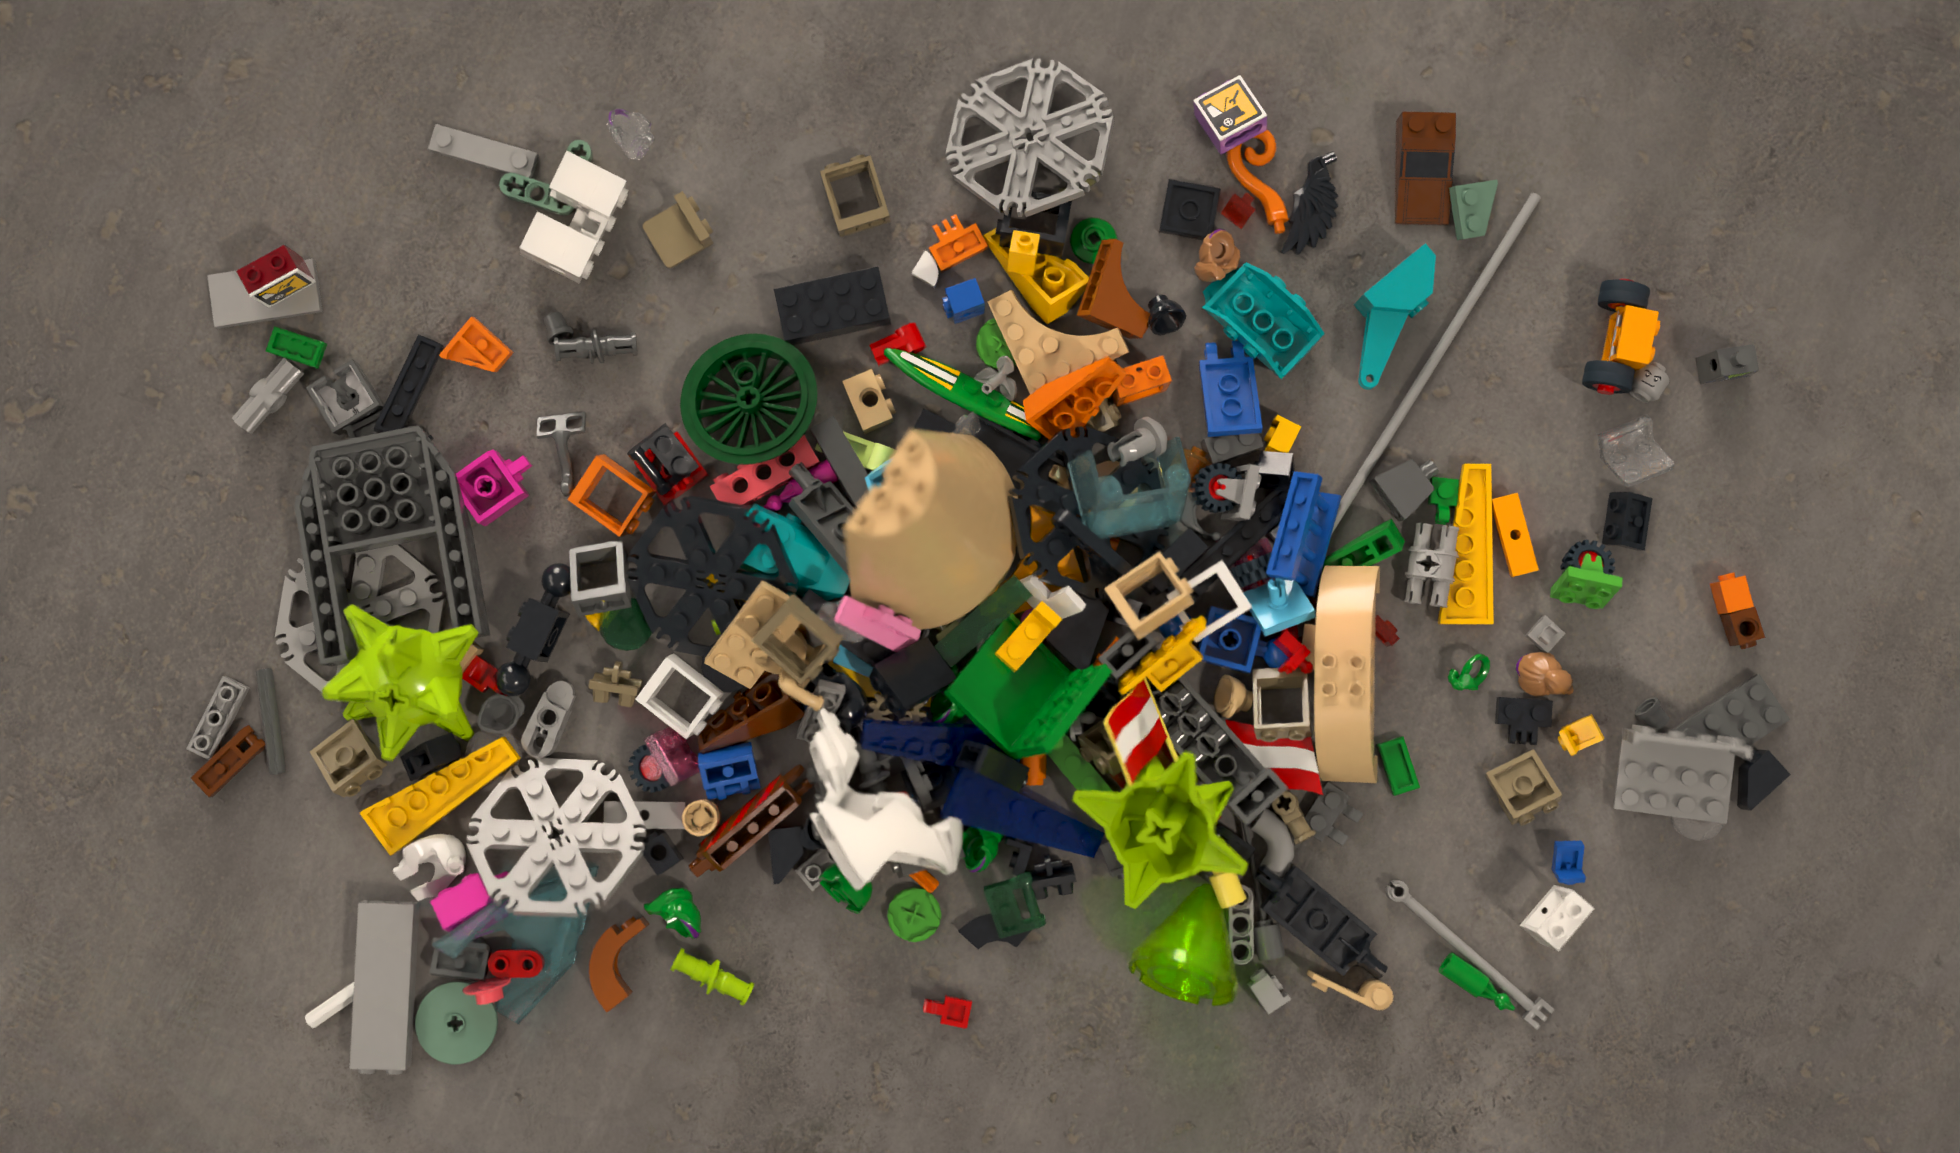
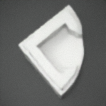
(926, 269)

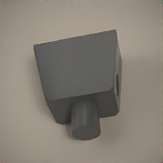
(1405, 487)

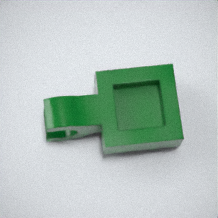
(1443, 496)

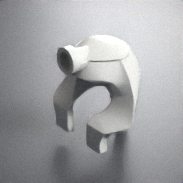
(444, 852)

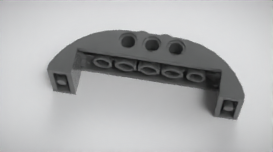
(1201, 732)

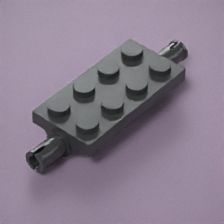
(823, 512)

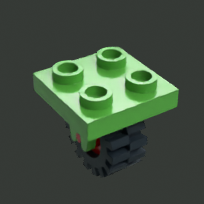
(1587, 576)

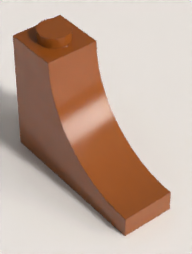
(1107, 298)

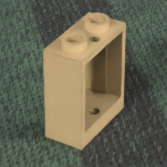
(1139, 576)

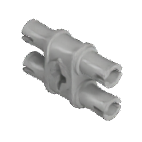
(1422, 555)

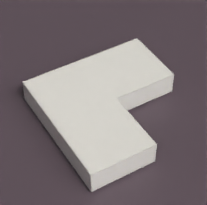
(1062, 602)

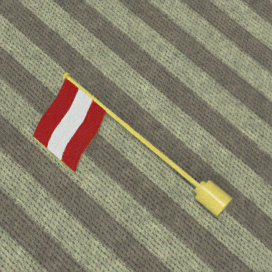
(1137, 737)

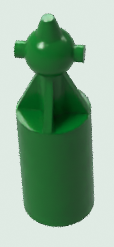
(1473, 981)

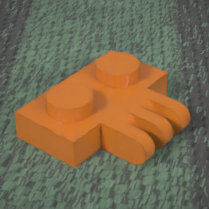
(956, 243)

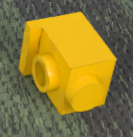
(1282, 436)

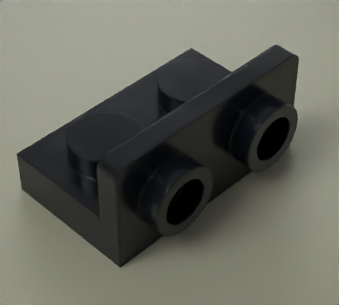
(1627, 520)

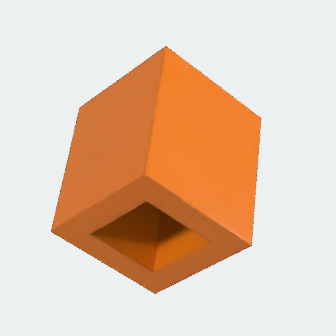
(1731, 593)

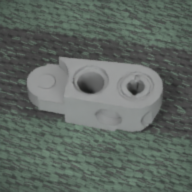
(559, 699)

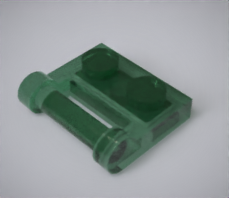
(1005, 907)

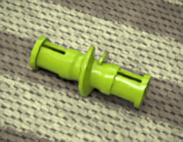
(712, 976)

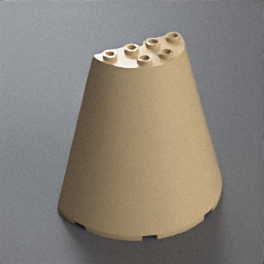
(934, 531)

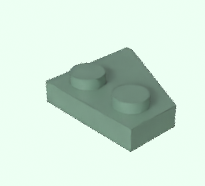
(1472, 207)

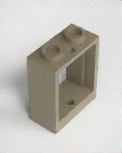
(863, 220)
(783, 655)
(1272, 679)

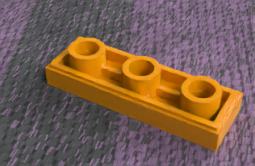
(1508, 518)

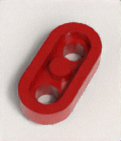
(515, 963)

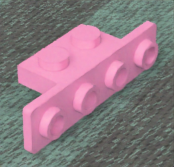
(877, 624)

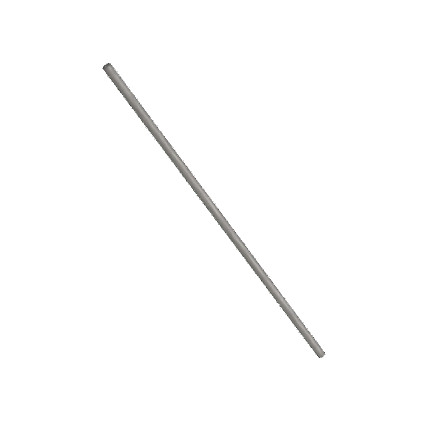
(1436, 356)

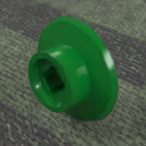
(1079, 241)

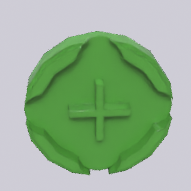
(991, 344)
(914, 914)

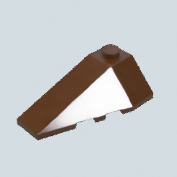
(752, 714)

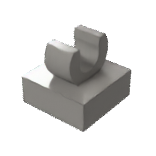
(1545, 634)

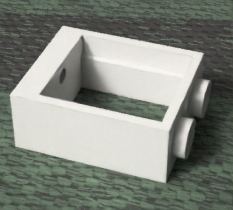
(1233, 589)
(648, 698)
(1563, 917)

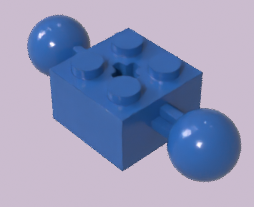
(1237, 655)

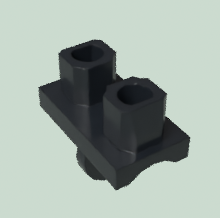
(1051, 874)

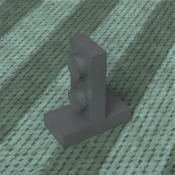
(897, 764)

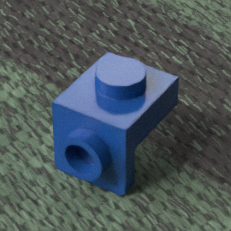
(1568, 862)

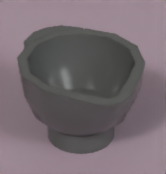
(500, 713)

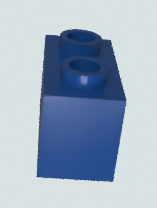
(963, 301)

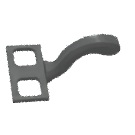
(561, 436)

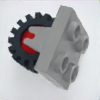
(1227, 490)

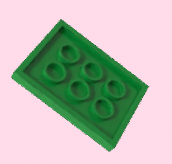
(1025, 708)

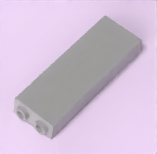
(384, 986)

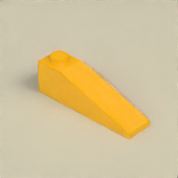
(1051, 288)

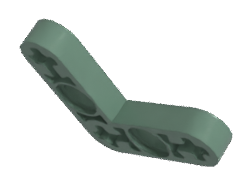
(547, 203)

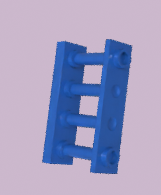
(1304, 533)

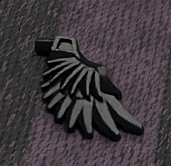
(1312, 205)

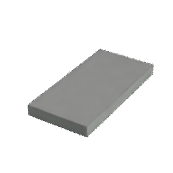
(235, 307)

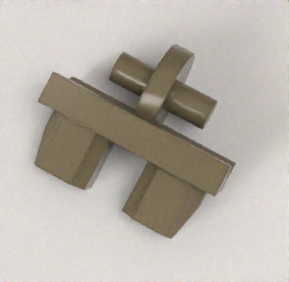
(615, 681)

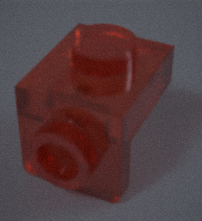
(1385, 631)

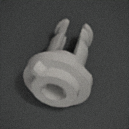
(1146, 439)

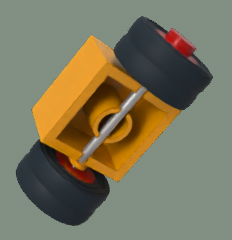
(1627, 338)

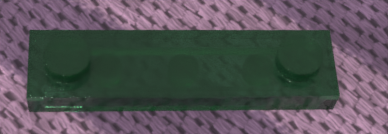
(983, 621)

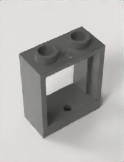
(602, 598)

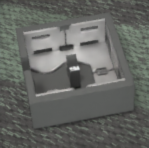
(330, 395)

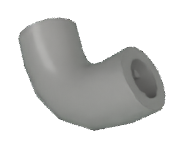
(1278, 841)

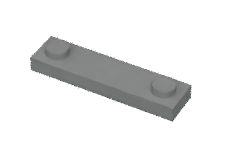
(482, 151)

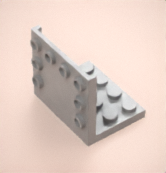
(1676, 773)

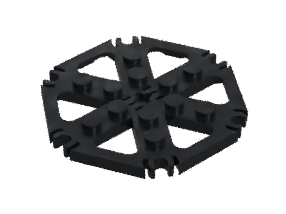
(1051, 498)
(700, 564)

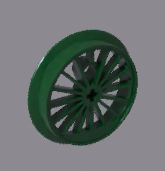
(762, 398)

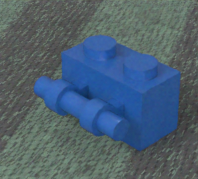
(729, 771)

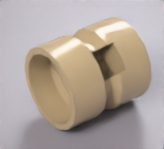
(701, 817)

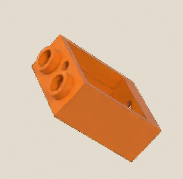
(1149, 381)
(590, 480)

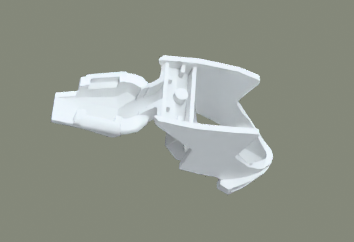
(872, 829)

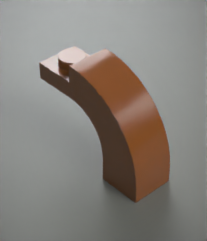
(603, 966)

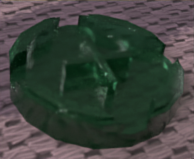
(625, 628)

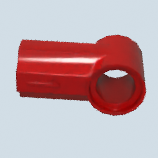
(904, 338)

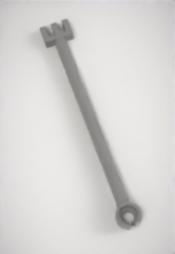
(1533, 1008)

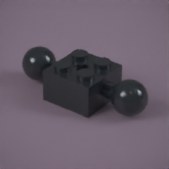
(536, 631)

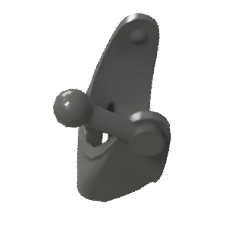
(1190, 521)

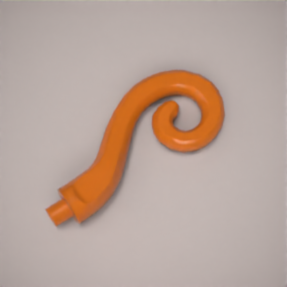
(1272, 202)

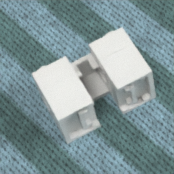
(595, 197)

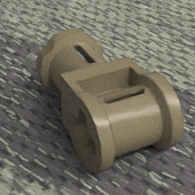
(1293, 818)

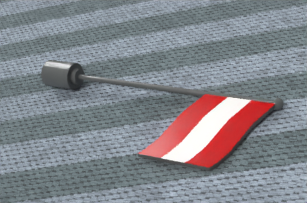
(1298, 769)

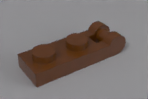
(228, 761)

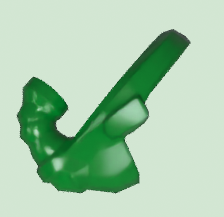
(1464, 680)

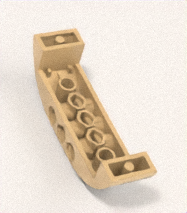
(1346, 673)

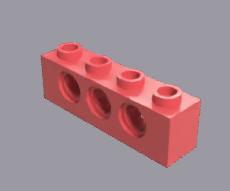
(724, 484)

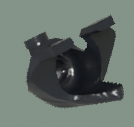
(854, 702)

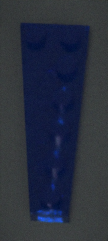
(921, 739)
(1003, 811)

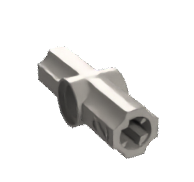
(267, 395)

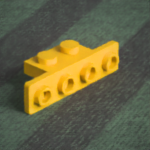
(1169, 662)

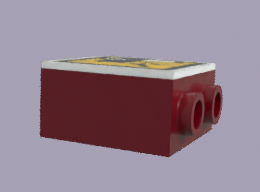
(275, 276)

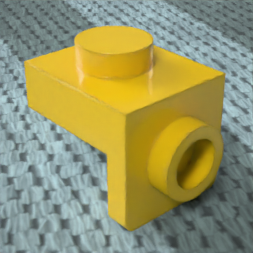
(1580, 734)

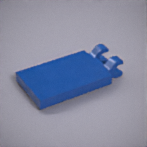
(1229, 392)

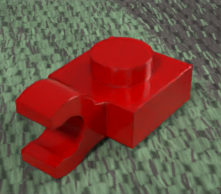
(481, 675)
(953, 1011)

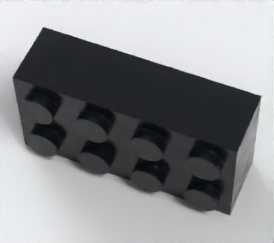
(832, 306)

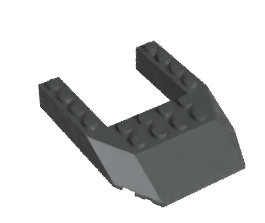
(378, 496)

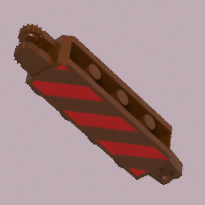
(750, 823)

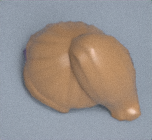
(1217, 256)
(1543, 675)

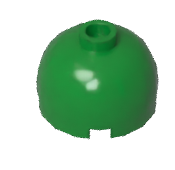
(840, 889)

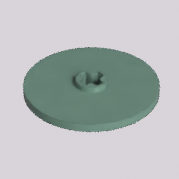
(441, 1038)

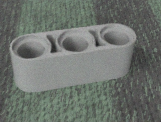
(1246, 935)

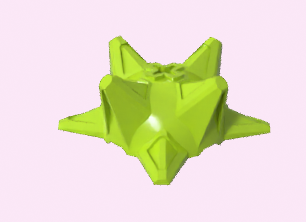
(403, 679)
(1163, 826)

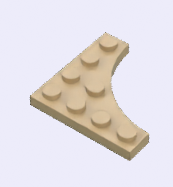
(1046, 353)

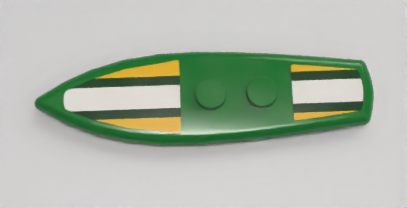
(962, 391)

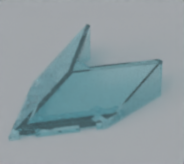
(549, 935)

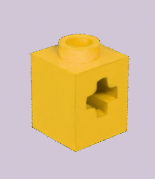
(1023, 252)

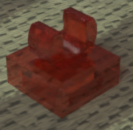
(1239, 209)

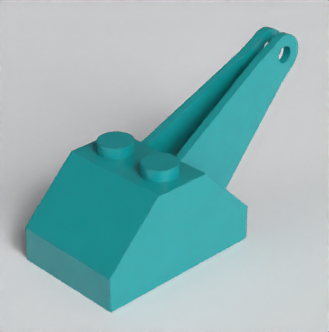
(1386, 309)

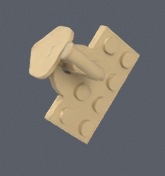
(745, 662)

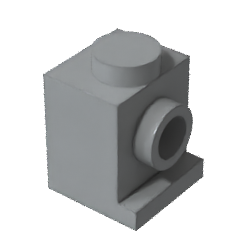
(1267, 991)

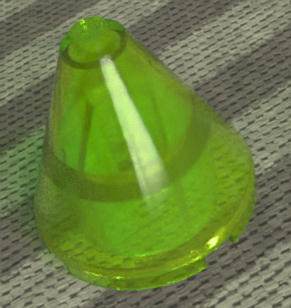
(1190, 952)

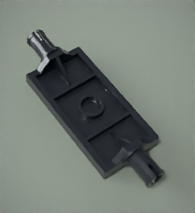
(1319, 921)

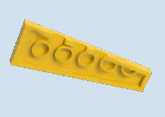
(1472, 592)
(421, 805)

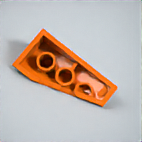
(1072, 398)

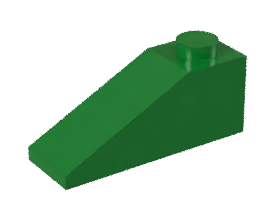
(1369, 547)

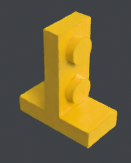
(1028, 636)

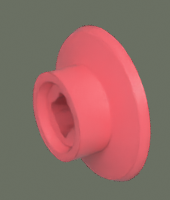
(487, 991)

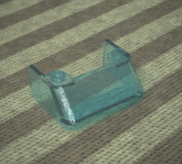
(1114, 514)

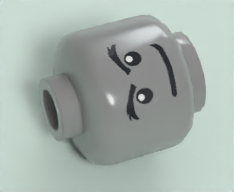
(1649, 382)

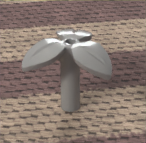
(993, 378)

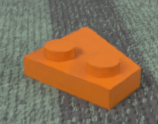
(477, 347)

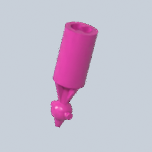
(821, 471)

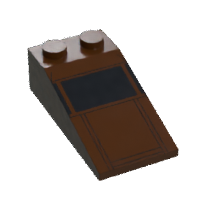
(1424, 167)

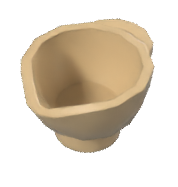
(1232, 697)

